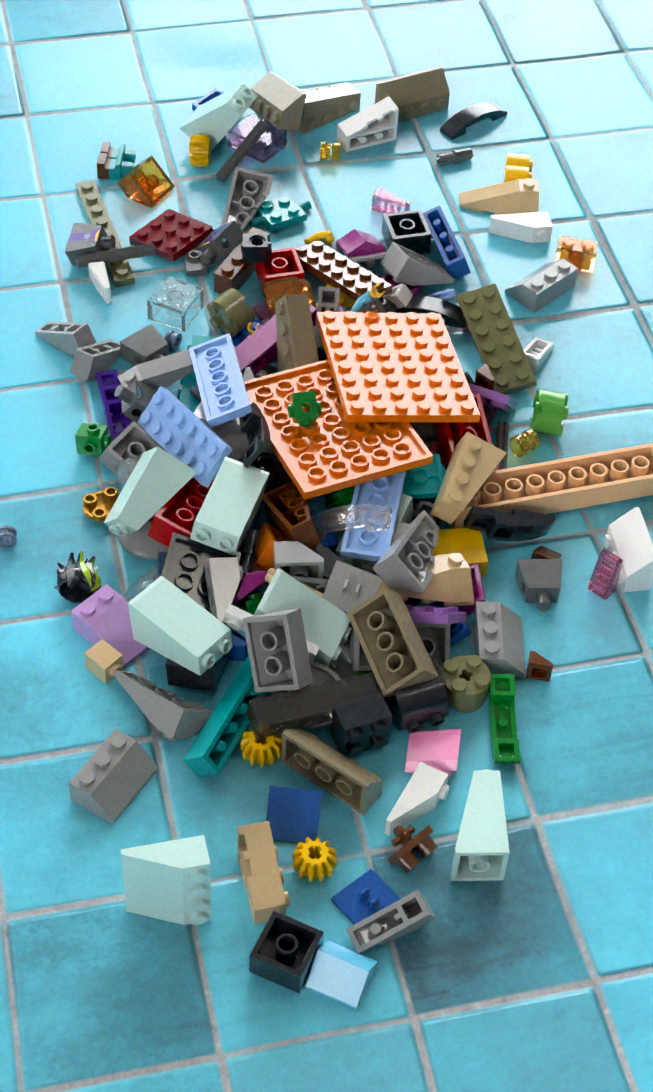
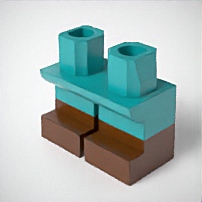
(114, 161)

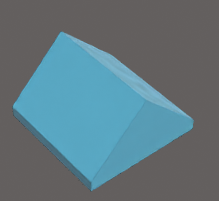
(340, 974)

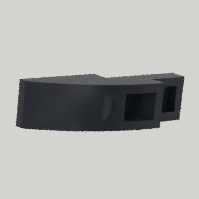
(513, 526)

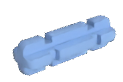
(447, 295)

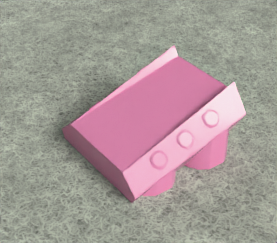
(435, 749)

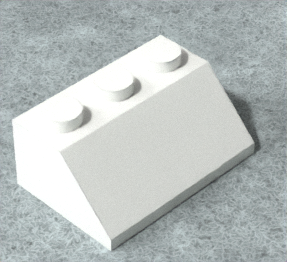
(631, 542)

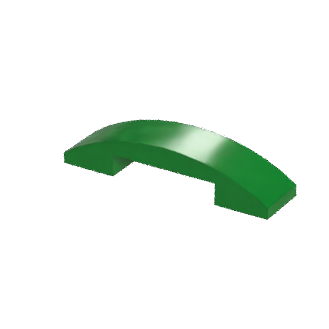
(503, 719)

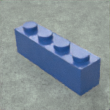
(446, 243)

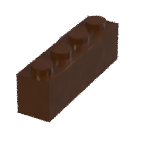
(233, 271)
(291, 514)

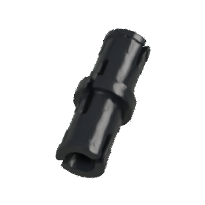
(249, 551)

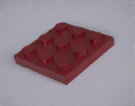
(172, 234)

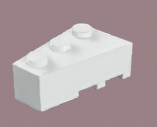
(369, 127)

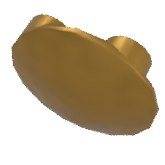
(99, 504)

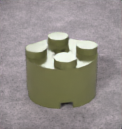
(230, 312)
(466, 682)

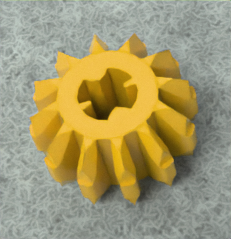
(199, 150)
(262, 749)
(314, 859)

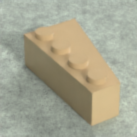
(467, 471)

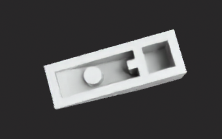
(526, 227)
(418, 797)

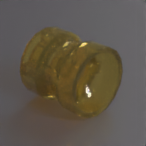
(325, 151)
(523, 443)

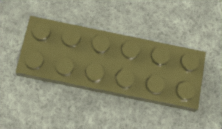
(496, 339)

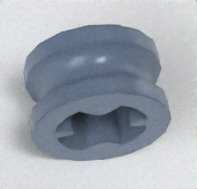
(173, 340)
(7, 536)

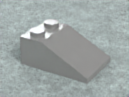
(413, 268)
(128, 444)

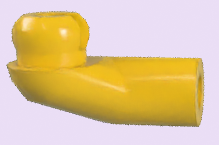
(320, 236)

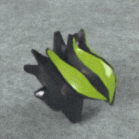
(78, 579)

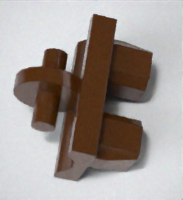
(404, 855)

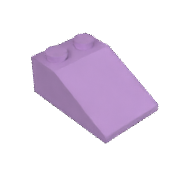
(107, 618)

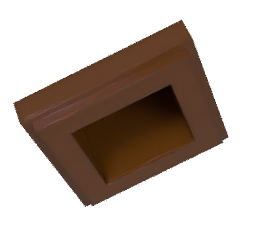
(484, 377)
(545, 553)
(538, 667)

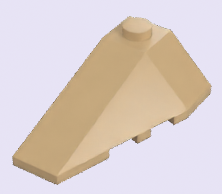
(503, 198)
(449, 583)

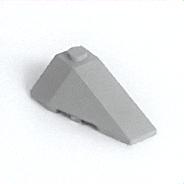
(246, 196)

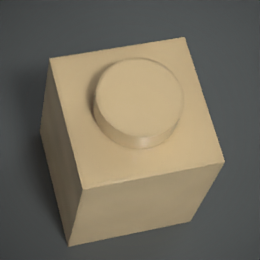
(103, 660)

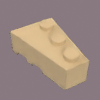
(260, 871)

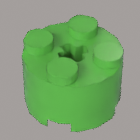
(549, 411)

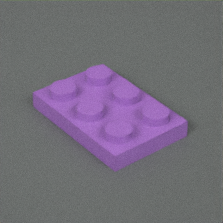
(497, 399)
(435, 615)

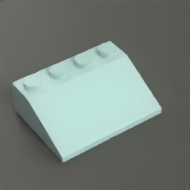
(169, 880)

